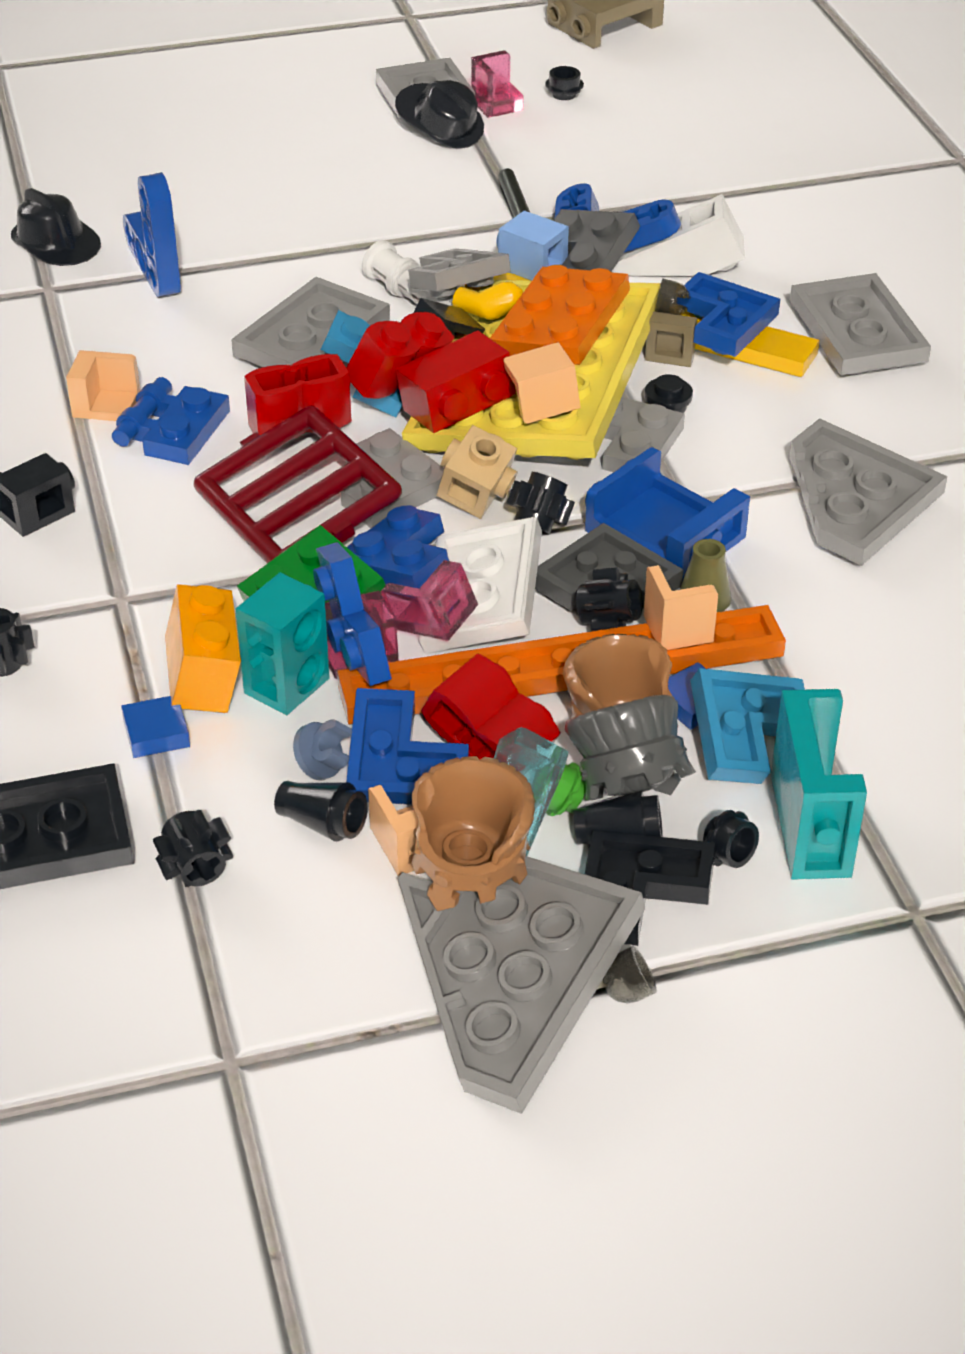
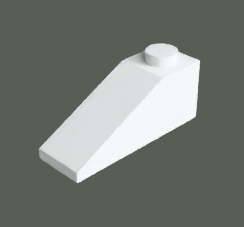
(704, 243)

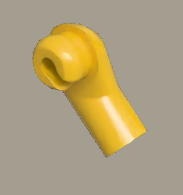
(490, 303)

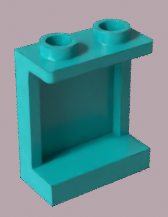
(815, 809)

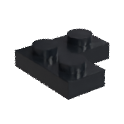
(654, 866)

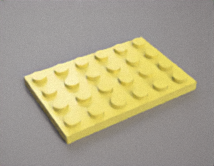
(600, 388)

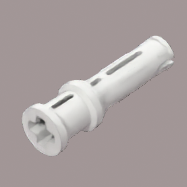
(385, 264)

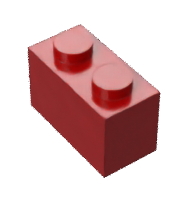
(455, 381)

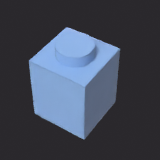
(532, 243)

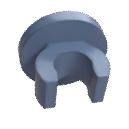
(319, 748)

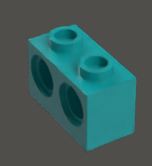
(283, 643)

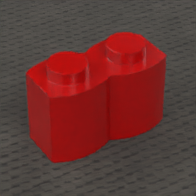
(390, 346)
(283, 390)
(483, 706)

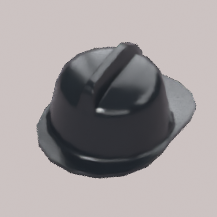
(442, 111)
(53, 230)

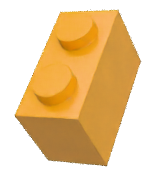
(202, 648)

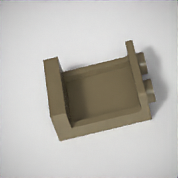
(586, 17)

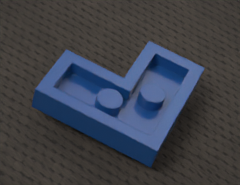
(728, 312)
(400, 548)
(351, 626)
(384, 746)

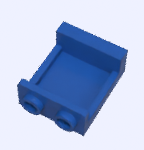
(662, 512)

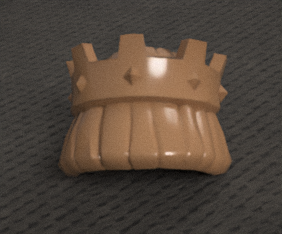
(615, 671)
(471, 827)

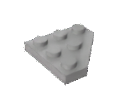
(858, 490)

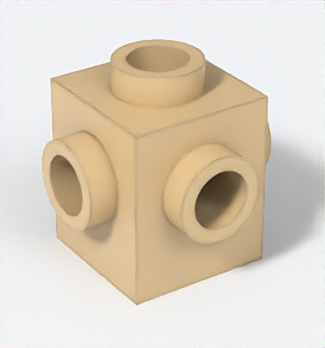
(477, 471)

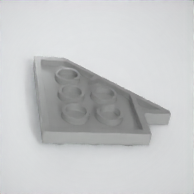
(518, 970)

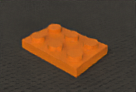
(563, 308)

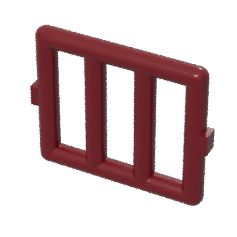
(257, 446)

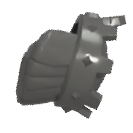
(631, 747)

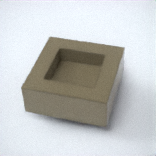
(671, 339)

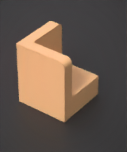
(543, 382)
(102, 384)
(679, 616)
(393, 829)

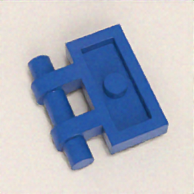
(182, 425)

